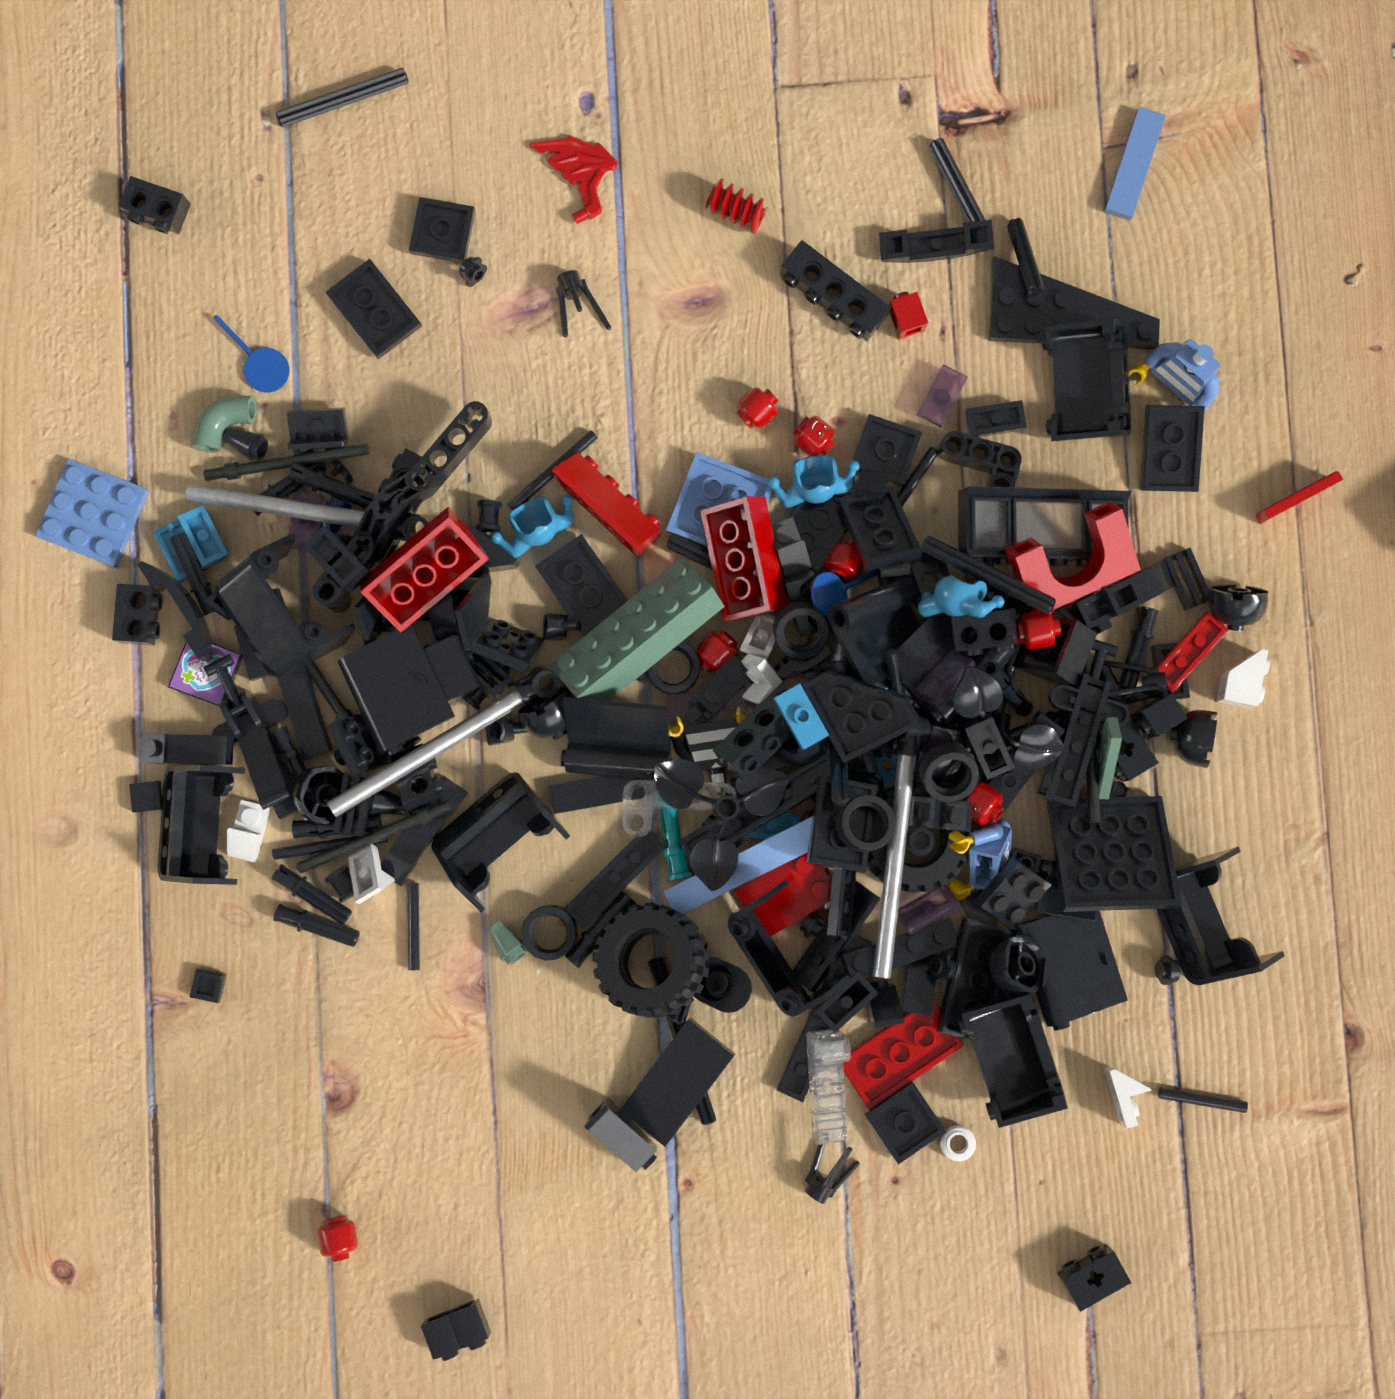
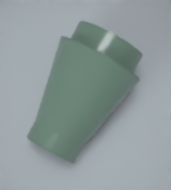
(506, 943)

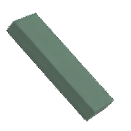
(1108, 755)

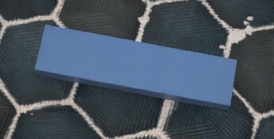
(1134, 163)

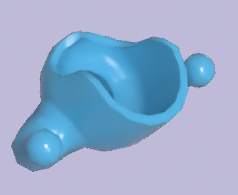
(814, 481)
(535, 524)
(958, 599)

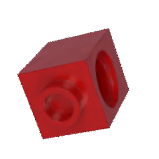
(907, 314)

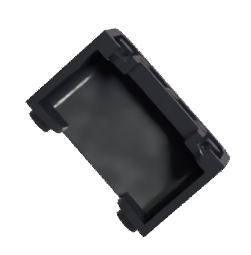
(1089, 380)
(1014, 1059)

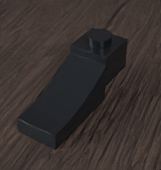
(187, 749)

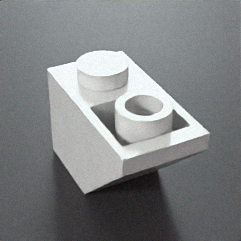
(1243, 682)

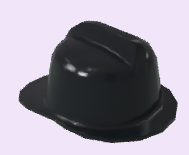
(725, 987)

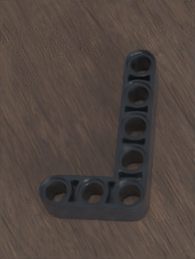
(991, 465)

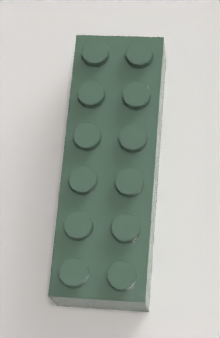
(638, 633)

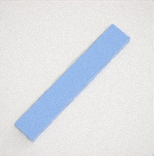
(751, 864)

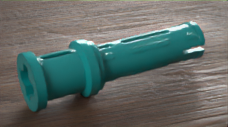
(673, 852)

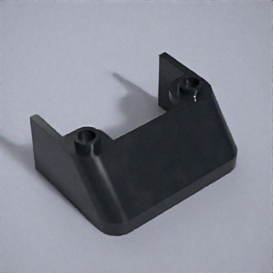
(471, 613)
(265, 621)
(192, 824)
(488, 831)
(1199, 933)
(769, 961)

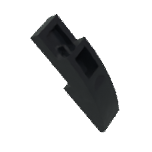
(1124, 595)

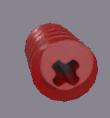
(737, 206)

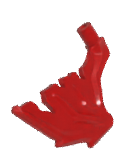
(581, 164)

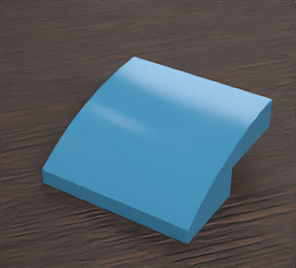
(202, 536)

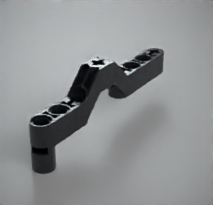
(403, 496)

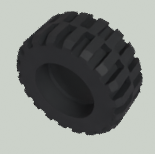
(922, 876)
(615, 952)

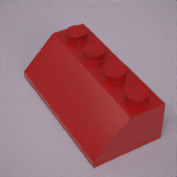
(607, 504)
(744, 558)
(424, 569)

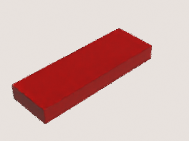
(1298, 497)
(1191, 649)

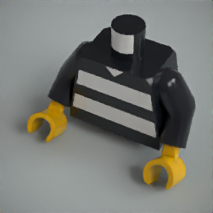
(698, 741)

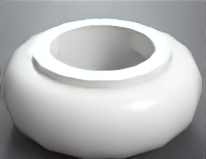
(969, 1148)

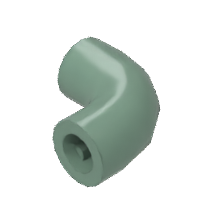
(218, 417)

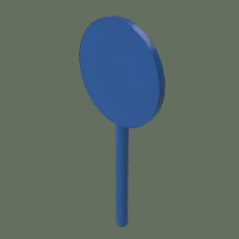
(264, 368)
(829, 590)

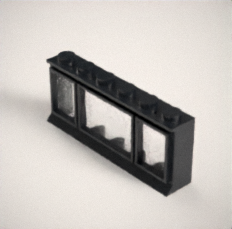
(1004, 516)

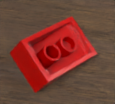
(806, 892)

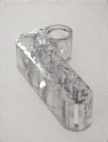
(652, 801)
(826, 1085)

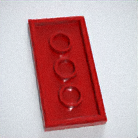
(898, 1056)

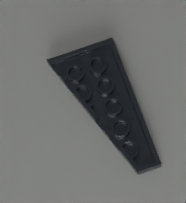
(1023, 316)

